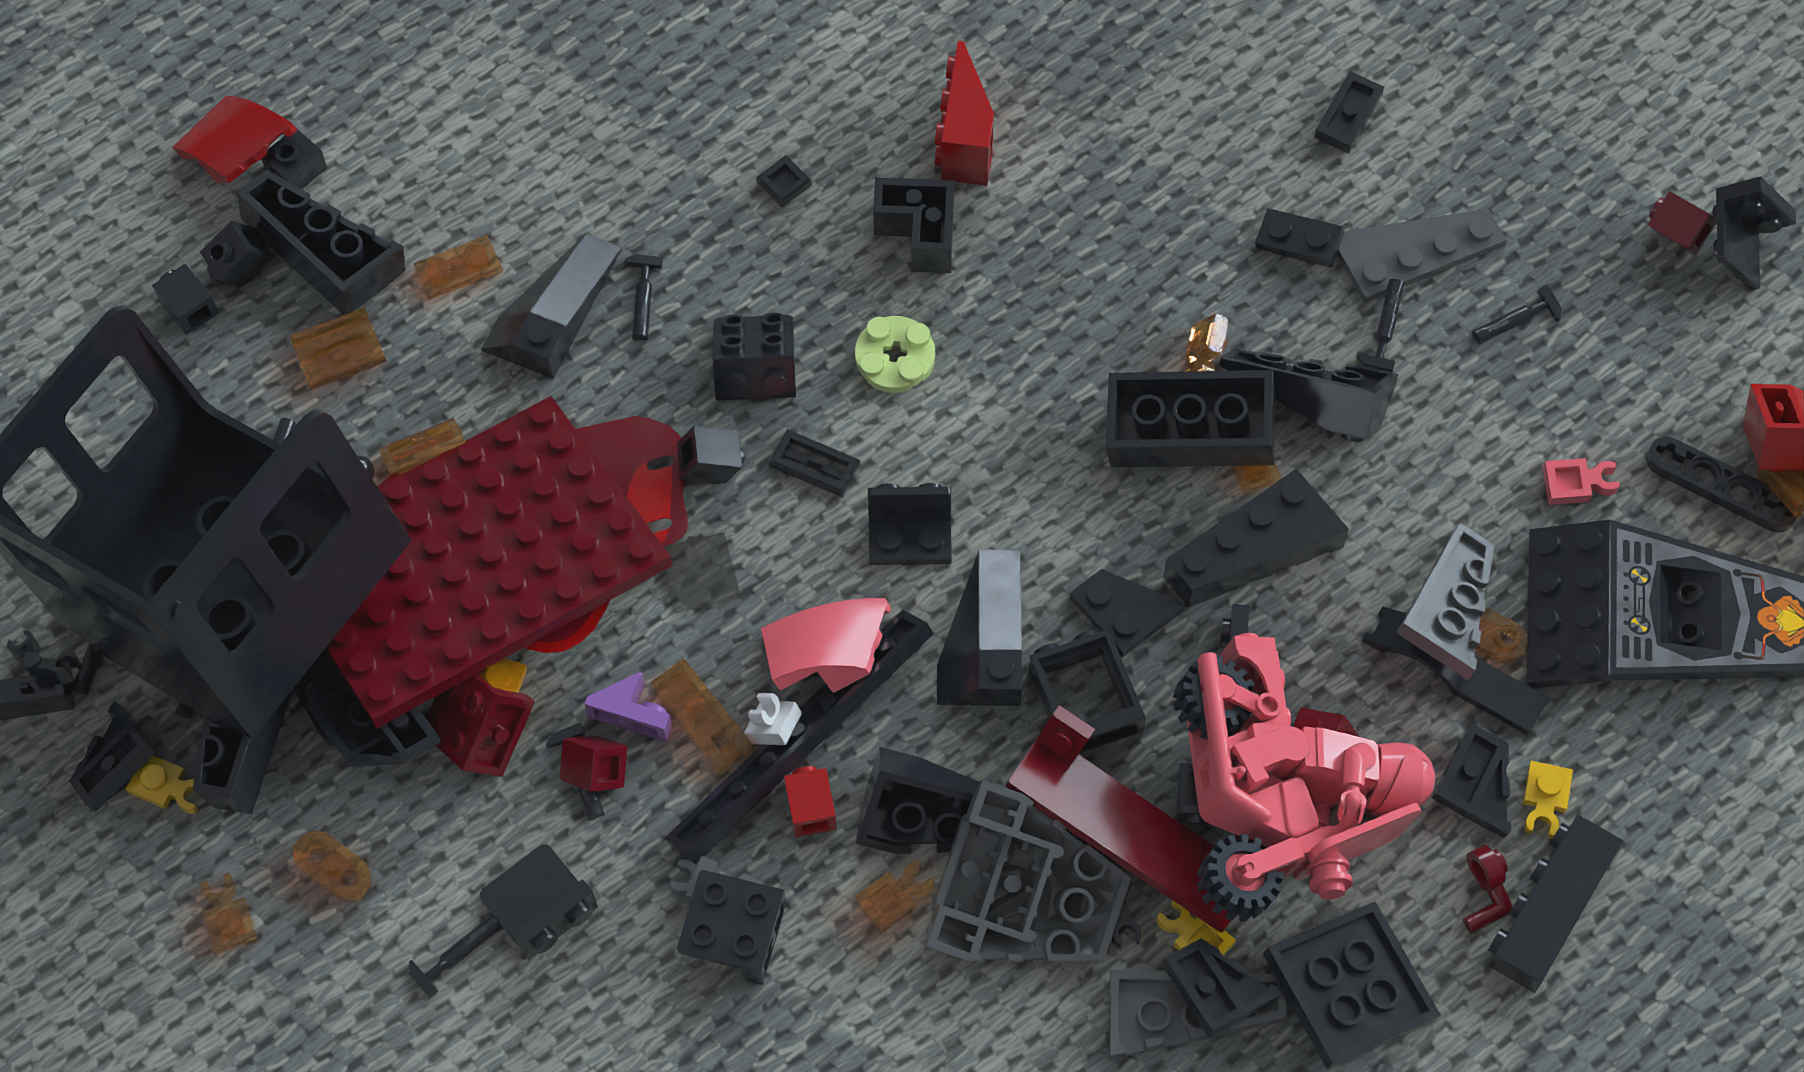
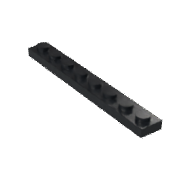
(770, 763)

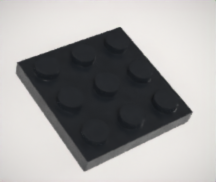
(1351, 984)

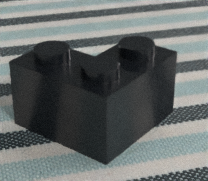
(918, 211)

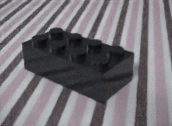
(1191, 418)

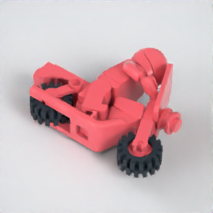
(1282, 781)

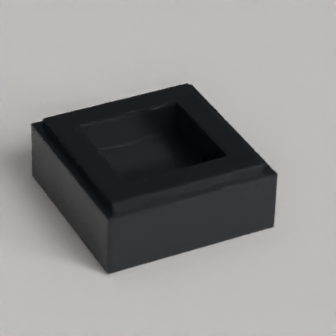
(784, 181)

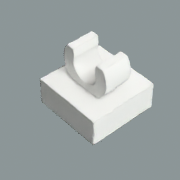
(772, 720)

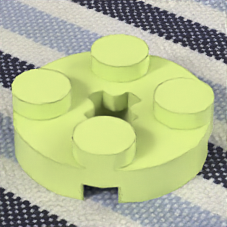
(882, 335)

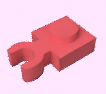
(1573, 482)

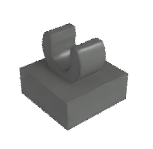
(687, 889)

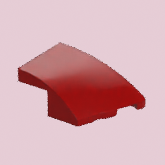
(232, 137)

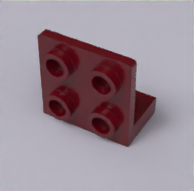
(479, 724)

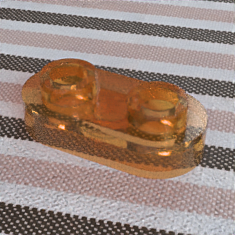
(1491, 645)
(333, 867)

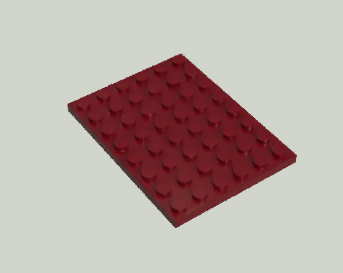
(502, 551)

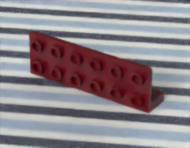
(1113, 816)

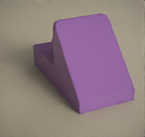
(620, 708)

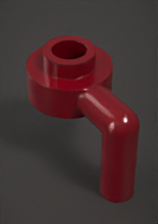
(1489, 871)

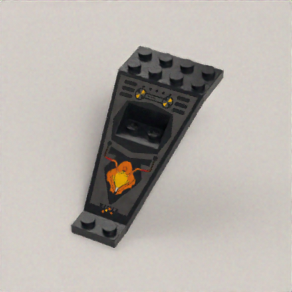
(1615, 609)

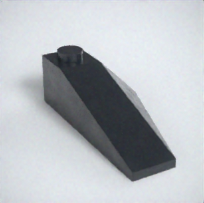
(549, 314)
(1338, 400)
(985, 639)
(912, 803)

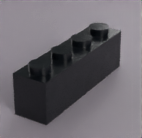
(1555, 903)

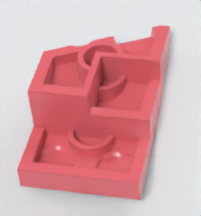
(826, 639)

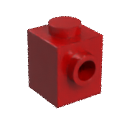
(810, 801)

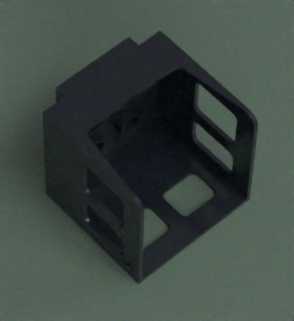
(202, 541)

